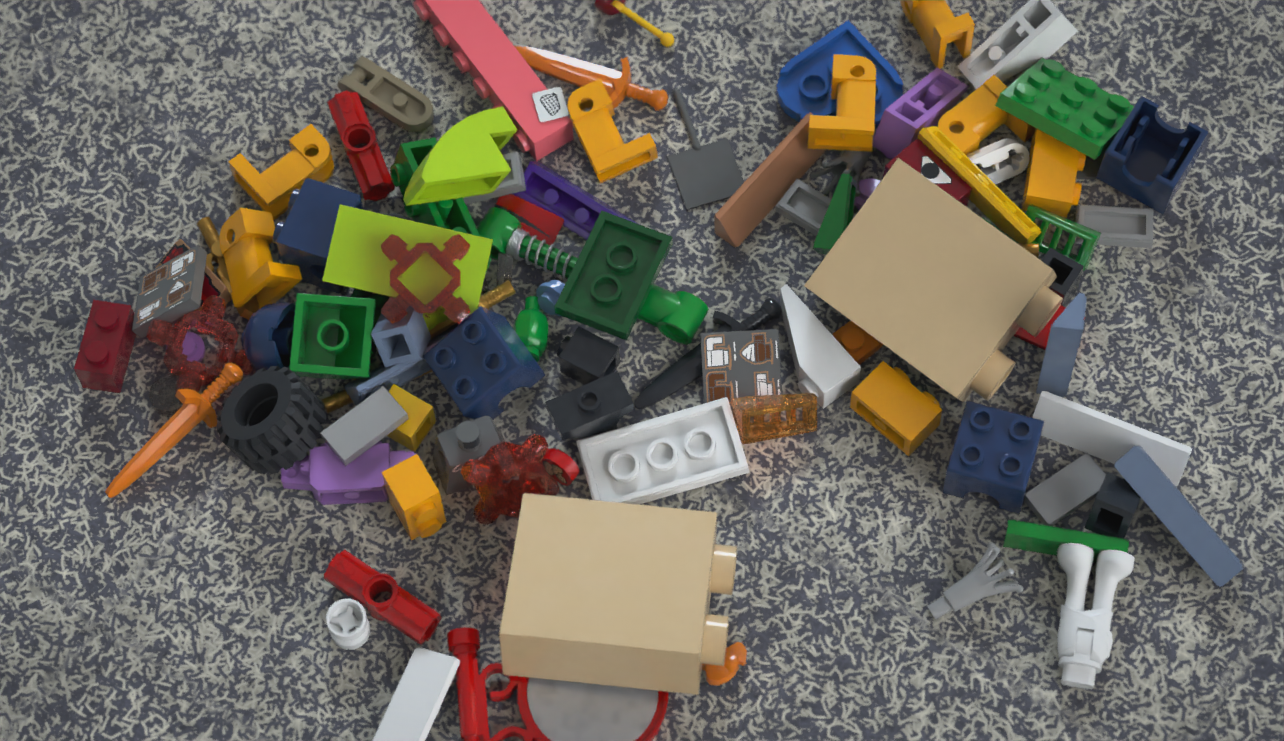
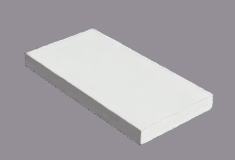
(664, 455)

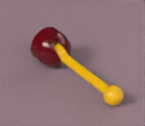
(614, 7)

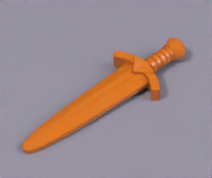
(581, 73)
(194, 410)

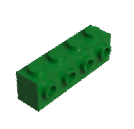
(445, 214)

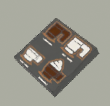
(170, 290)
(740, 364)

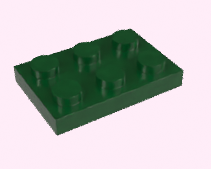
(613, 275)

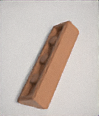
(766, 185)

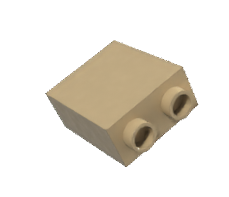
(936, 283)
(615, 594)

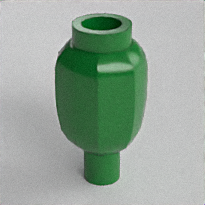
(532, 328)

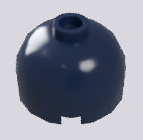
(269, 336)

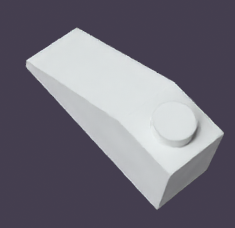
(1019, 43)
(818, 357)

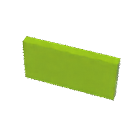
(360, 264)

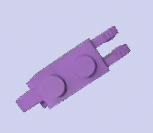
(341, 484)

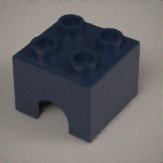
(1150, 157)
(309, 229)
(482, 363)
(993, 455)

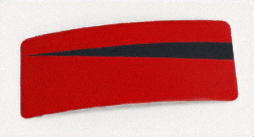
(532, 217)

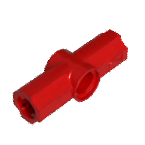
(355, 129)
(400, 611)

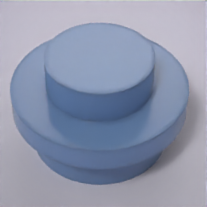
(548, 295)

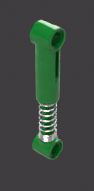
(674, 314)

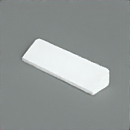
(1106, 435)
(417, 697)

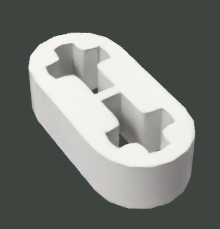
(992, 158)

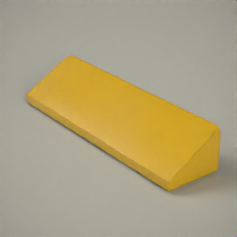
(984, 192)

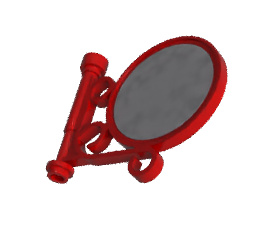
(551, 707)

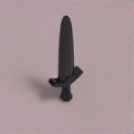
(690, 365)

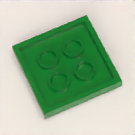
(1066, 107)

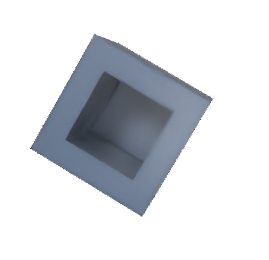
(402, 340)

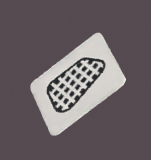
(550, 104)

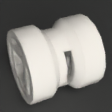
(347, 615)

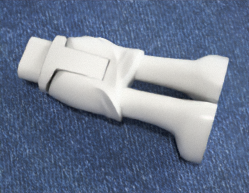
(1086, 635)

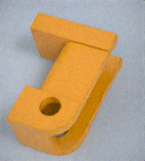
(939, 27)
(855, 91)
(979, 117)
(601, 137)
(276, 183)
(250, 259)

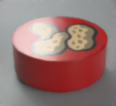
(560, 466)

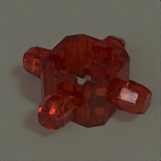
(454, 250)
(207, 321)
(501, 464)

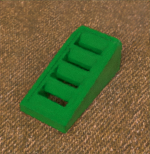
(838, 215)
(1075, 229)

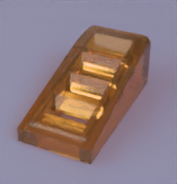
(759, 405)

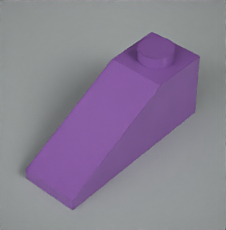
(916, 110)

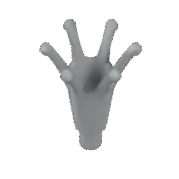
(976, 585)

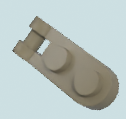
(389, 96)

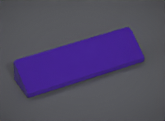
(564, 199)

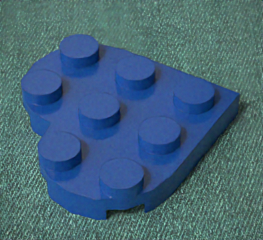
(807, 78)

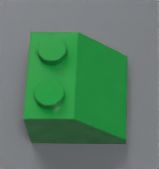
(332, 336)

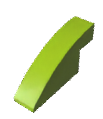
(464, 160)

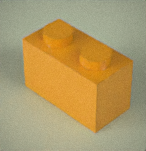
(1052, 175)
(896, 407)
(414, 497)

